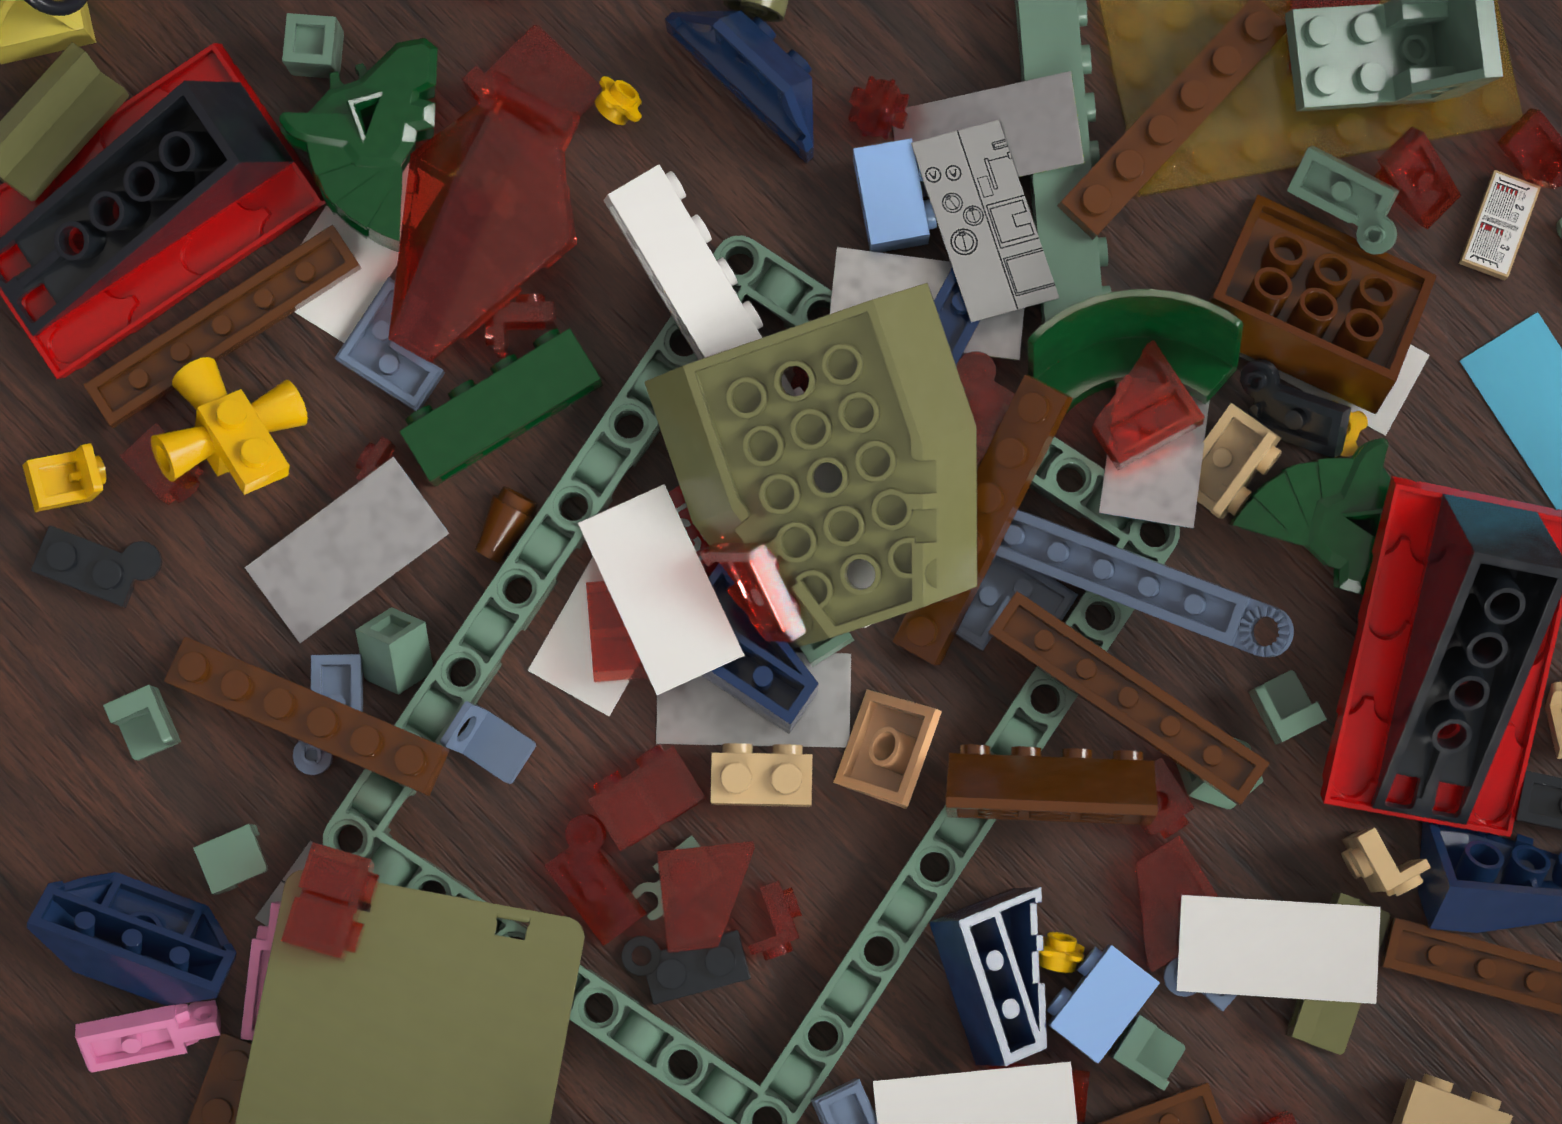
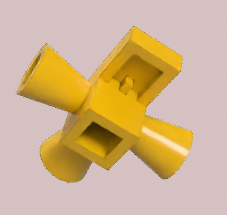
(229, 429)

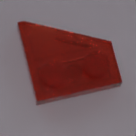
(1146, 411)
(758, 589)
(700, 892)

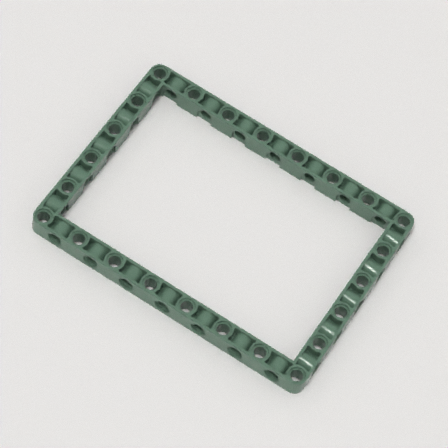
(496, 622)

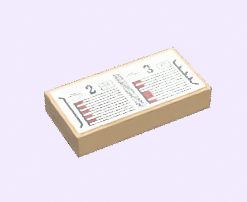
(1499, 225)

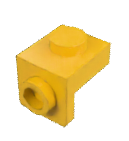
(65, 478)

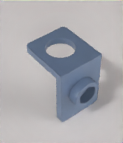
(489, 742)

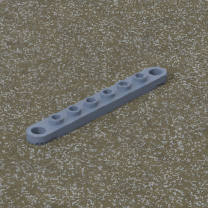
(1142, 584)

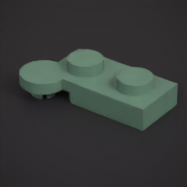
(1348, 196)

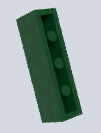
(500, 407)

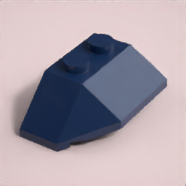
(753, 69)
(134, 937)

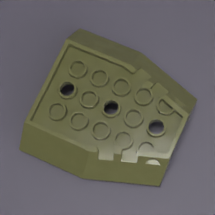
(878, 408)

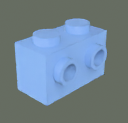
(892, 196)
(1101, 1001)

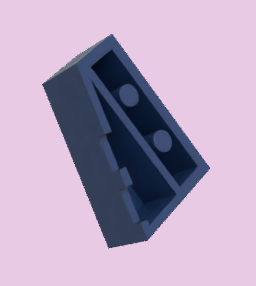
(770, 673)
(994, 974)

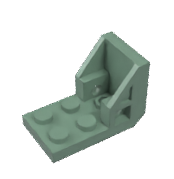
(1391, 52)

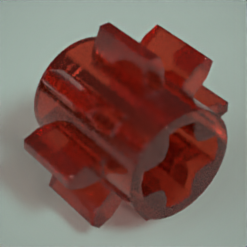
(878, 107)

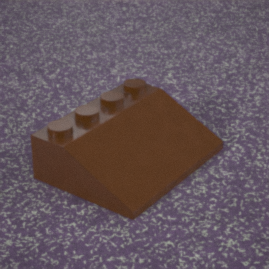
(1321, 303)
(1051, 787)

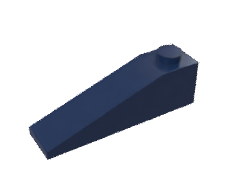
(1487, 881)

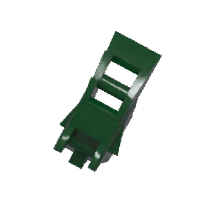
(364, 169)
(1314, 509)

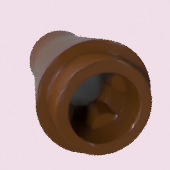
(505, 523)

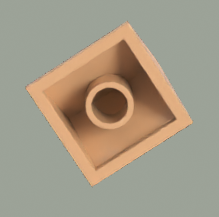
(887, 748)

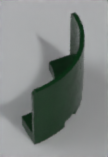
(1104, 337)

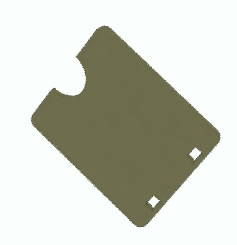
(418, 1023)

